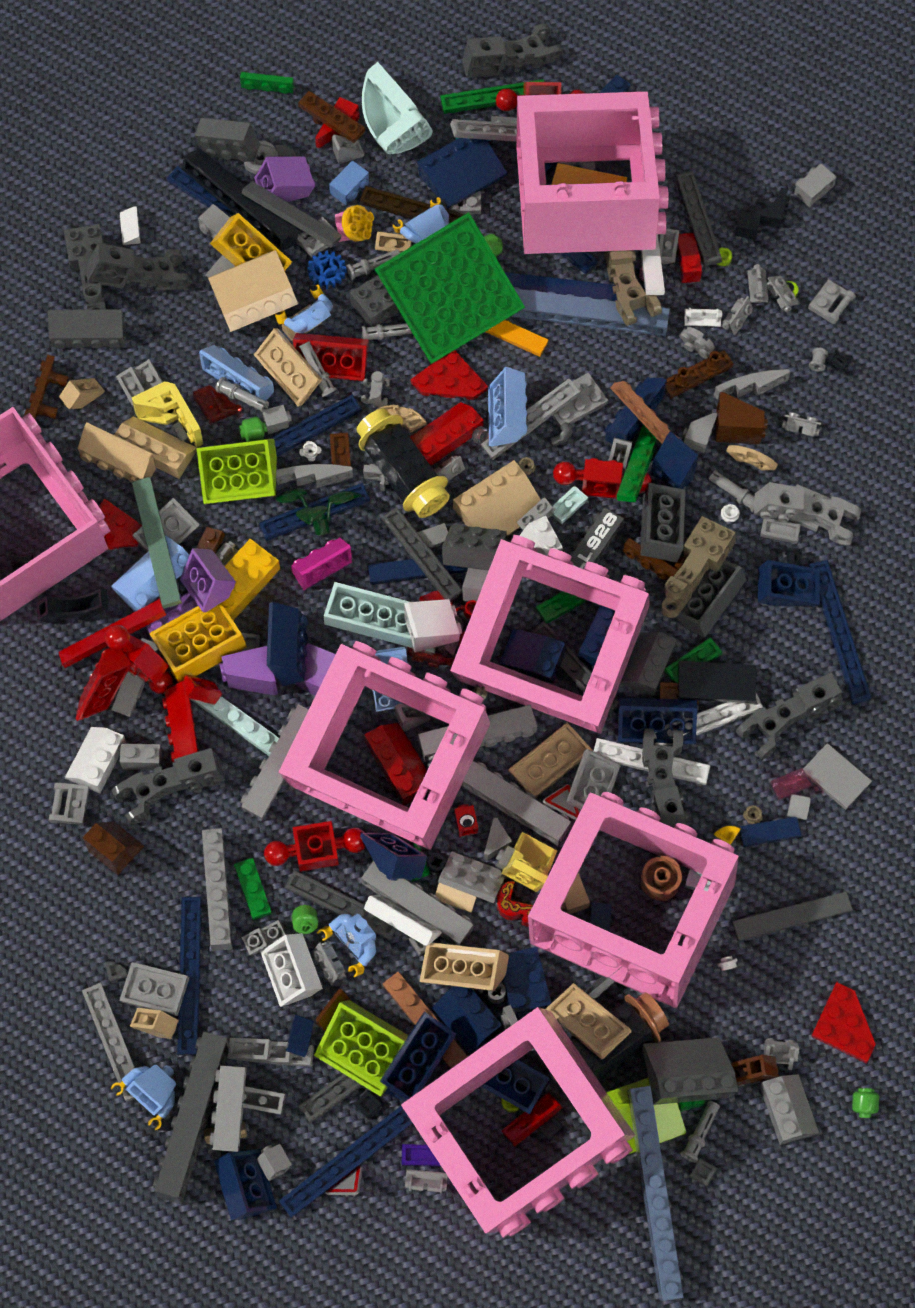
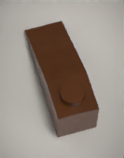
(755, 1069)

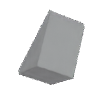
(345, 149)
(621, 452)
(409, 717)
(497, 840)

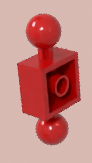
(507, 99)
(598, 477)
(144, 659)
(314, 846)

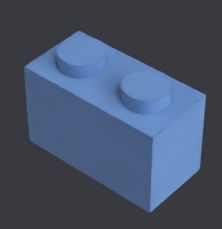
(349, 183)

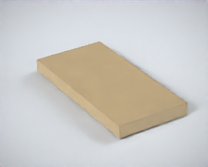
(287, 367)
(549, 760)
(588, 1021)

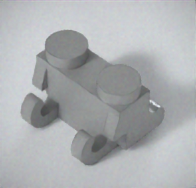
(376, 389)
(785, 1052)

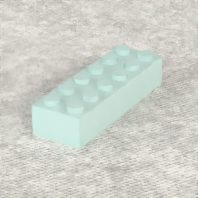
(368, 614)

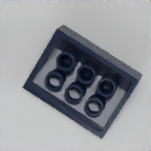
(460, 169)

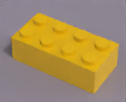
(242, 242)
(252, 570)

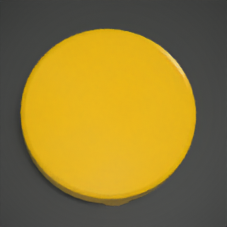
(357, 223)

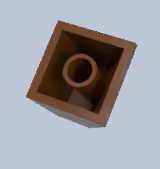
(739, 421)
(112, 845)

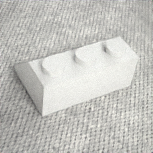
(96, 758)
(291, 969)

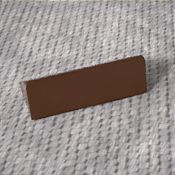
(327, 1013)

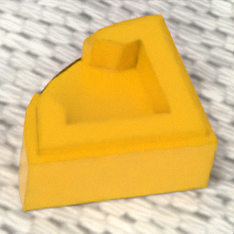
(727, 833)

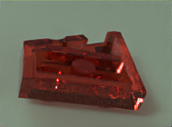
(214, 404)
(433, 659)

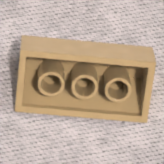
(168, 451)
(115, 454)
(463, 966)

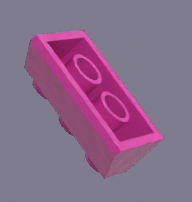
(322, 563)

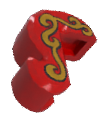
(511, 909)

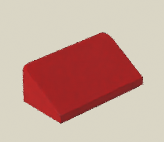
(202, 689)

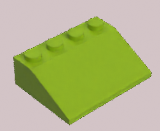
(238, 471)
(360, 1045)
(668, 1116)

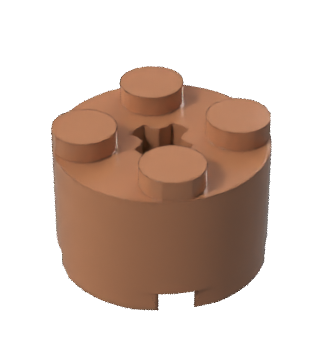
(661, 889)

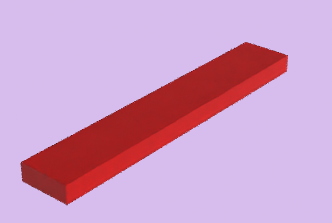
(97, 640)

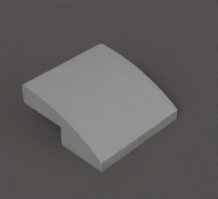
(139, 379)

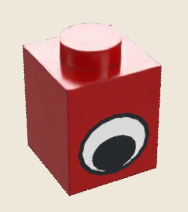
(466, 820)

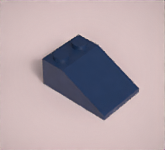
(675, 462)
(788, 584)
(533, 654)
(394, 856)

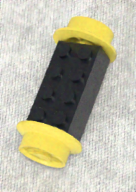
(402, 463)

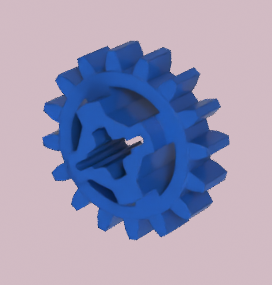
(321, 265)

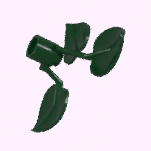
(316, 514)

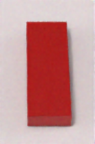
(528, 1123)

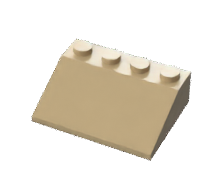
(253, 290)
(498, 500)

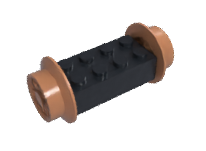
(645, 1022)

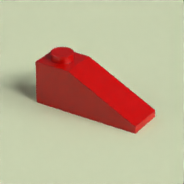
(325, 133)
(689, 258)

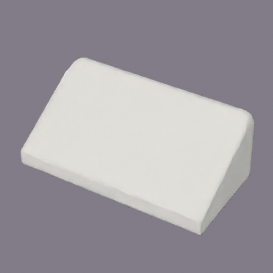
(130, 226)

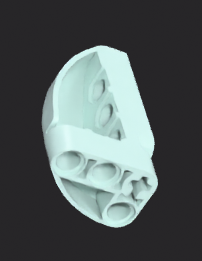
(391, 113)

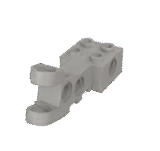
(789, 502)

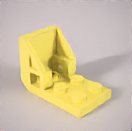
(156, 401)
(530, 862)

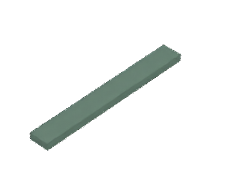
(156, 543)

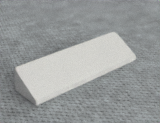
(402, 919)

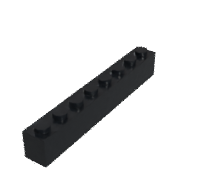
(229, 192)

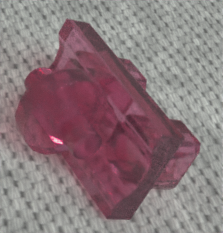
(790, 783)

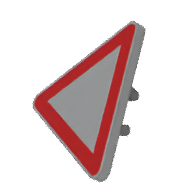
(558, 802)
(348, 1185)

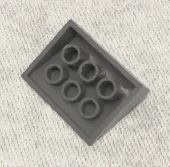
(689, 1071)

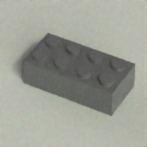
(662, 522)

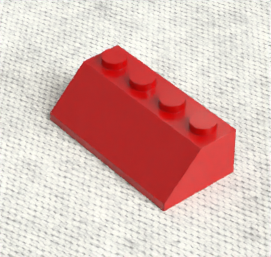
(338, 355)
(447, 432)
(103, 683)
(180, 721)
(397, 760)

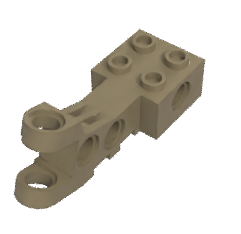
(627, 289)
(704, 550)

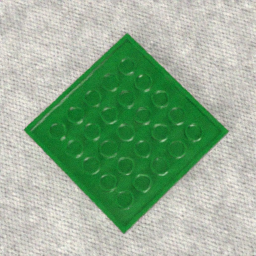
(449, 288)

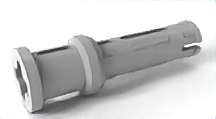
(366, 266)
(377, 332)
(325, 385)
(235, 392)
(743, 495)
(696, 1140)

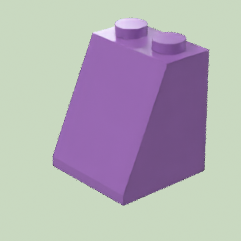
(286, 177)
(317, 665)
(249, 671)

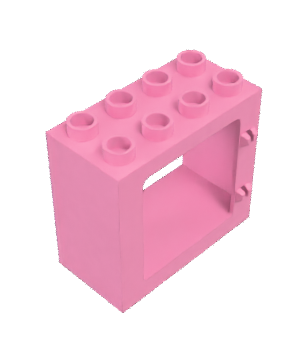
(24, 444)
(603, 952)
(606, 1123)

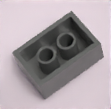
(227, 139)
(471, 546)

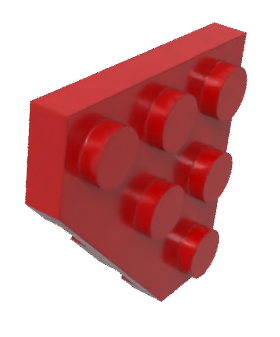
(450, 378)
(120, 525)
(845, 1025)

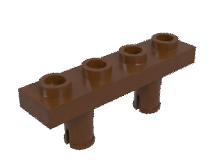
(330, 116)
(47, 377)
(690, 377)
(658, 566)

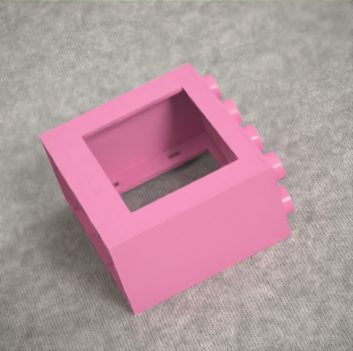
(598, 214)
(555, 570)
(330, 713)

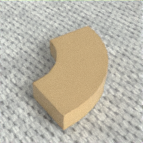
(411, 419)
(751, 456)

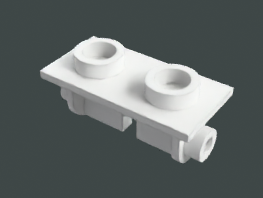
(702, 317)

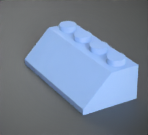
(220, 364)
(507, 407)
(139, 584)

